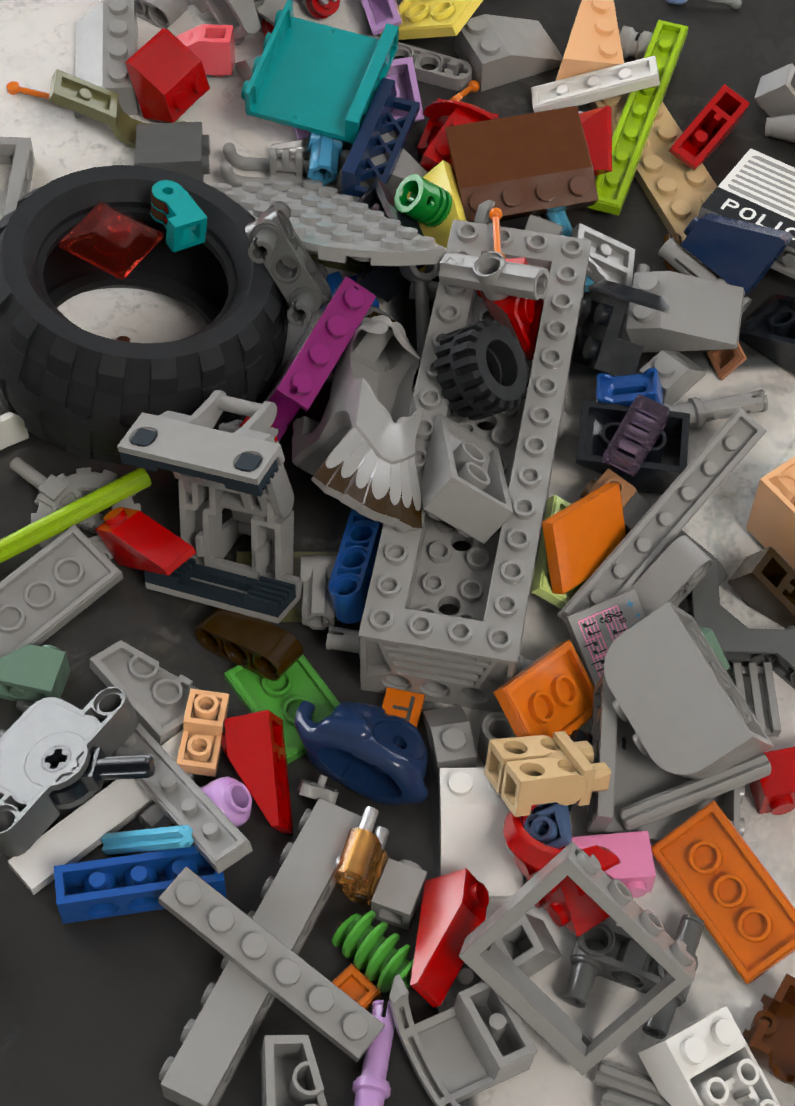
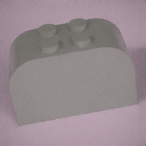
(680, 697)

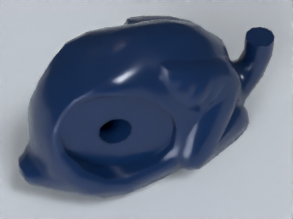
(366, 751)

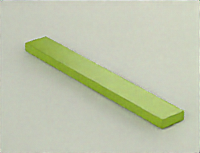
(638, 119)

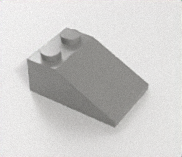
(505, 49)
(700, 314)
(464, 481)

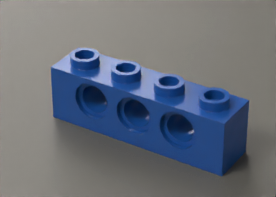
(126, 883)

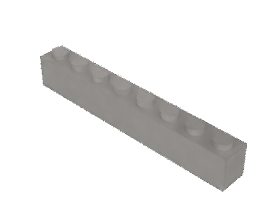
(237, 1003)

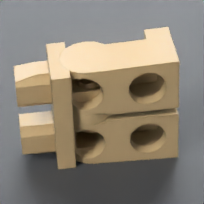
(544, 771)

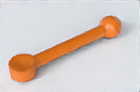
(473, 86)
(14, 88)
(495, 215)

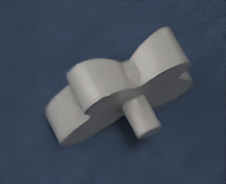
(318, 790)

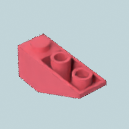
(213, 46)

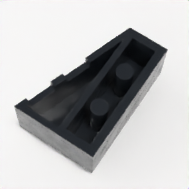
(384, 280)

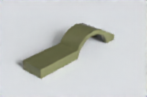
(94, 103)

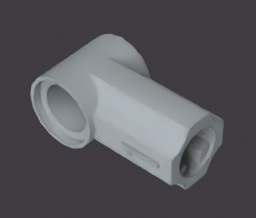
(317, 606)

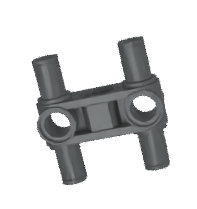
(302, 286)
(628, 965)

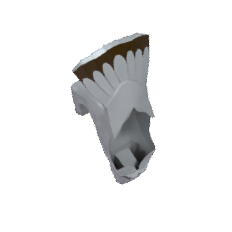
(365, 437)

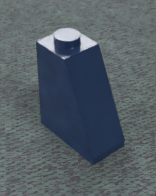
(735, 248)

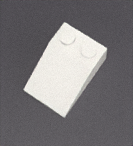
(473, 831)

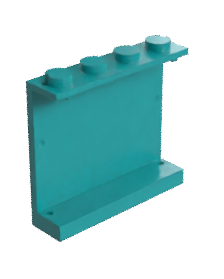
(318, 75)

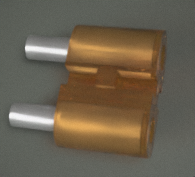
(362, 859)

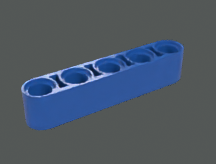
(354, 567)

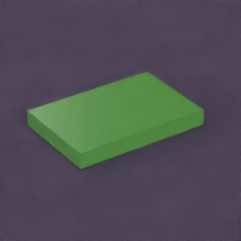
(284, 697)

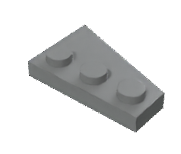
(153, 692)

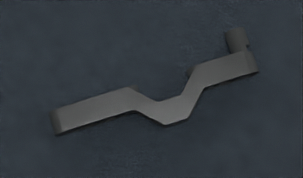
(736, 640)

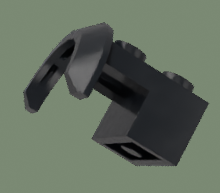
(603, 316)

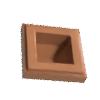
(726, 360)

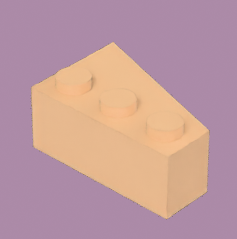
(593, 40)

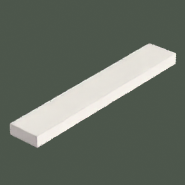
(84, 828)

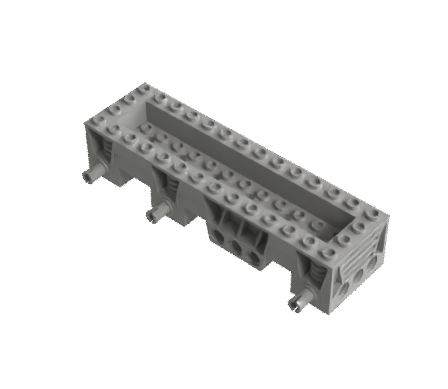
(402, 632)

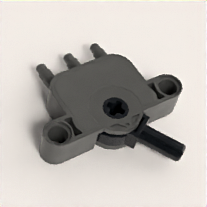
(60, 759)

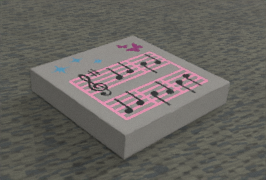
(599, 625)

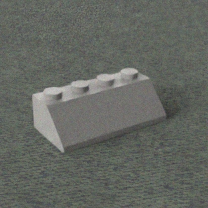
(103, 45)

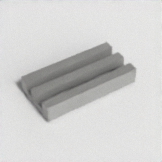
(753, 672)

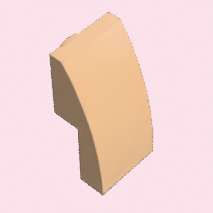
(203, 732)

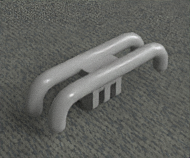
(280, 168)

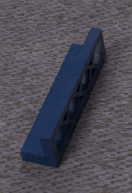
(369, 136)

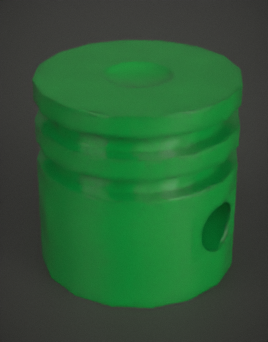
(426, 203)

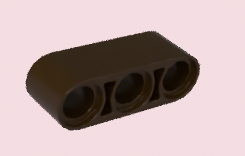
(249, 643)

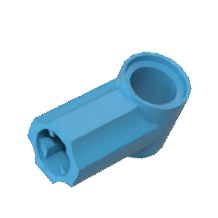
(323, 157)

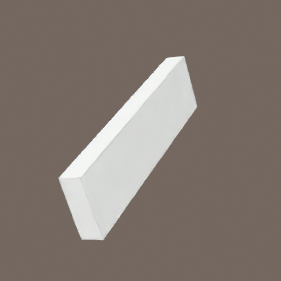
(596, 85)

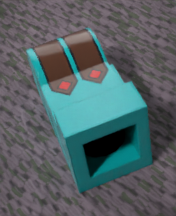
(179, 214)

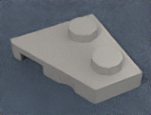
(608, 257)

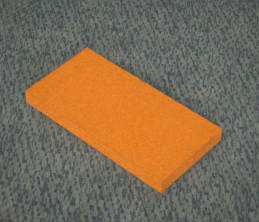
(729, 891)

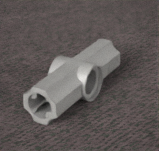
(494, 276)

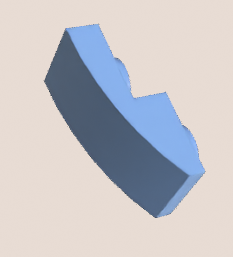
(550, 824)

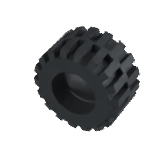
(481, 370)

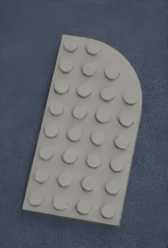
(337, 225)

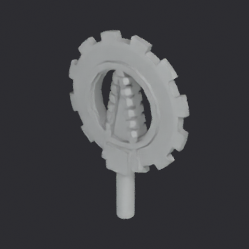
(63, 490)

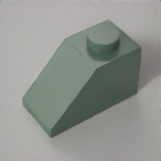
(33, 673)

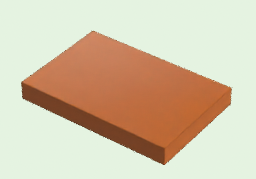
(583, 536)
(548, 694)

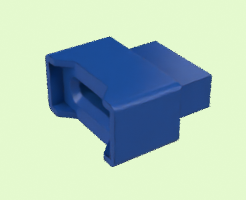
(624, 389)

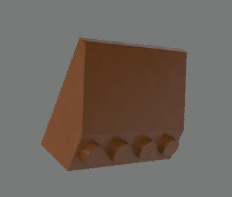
(523, 164)

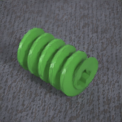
(373, 950)

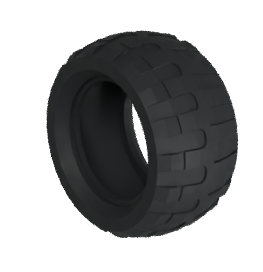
(93, 388)

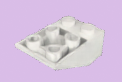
(708, 1065)

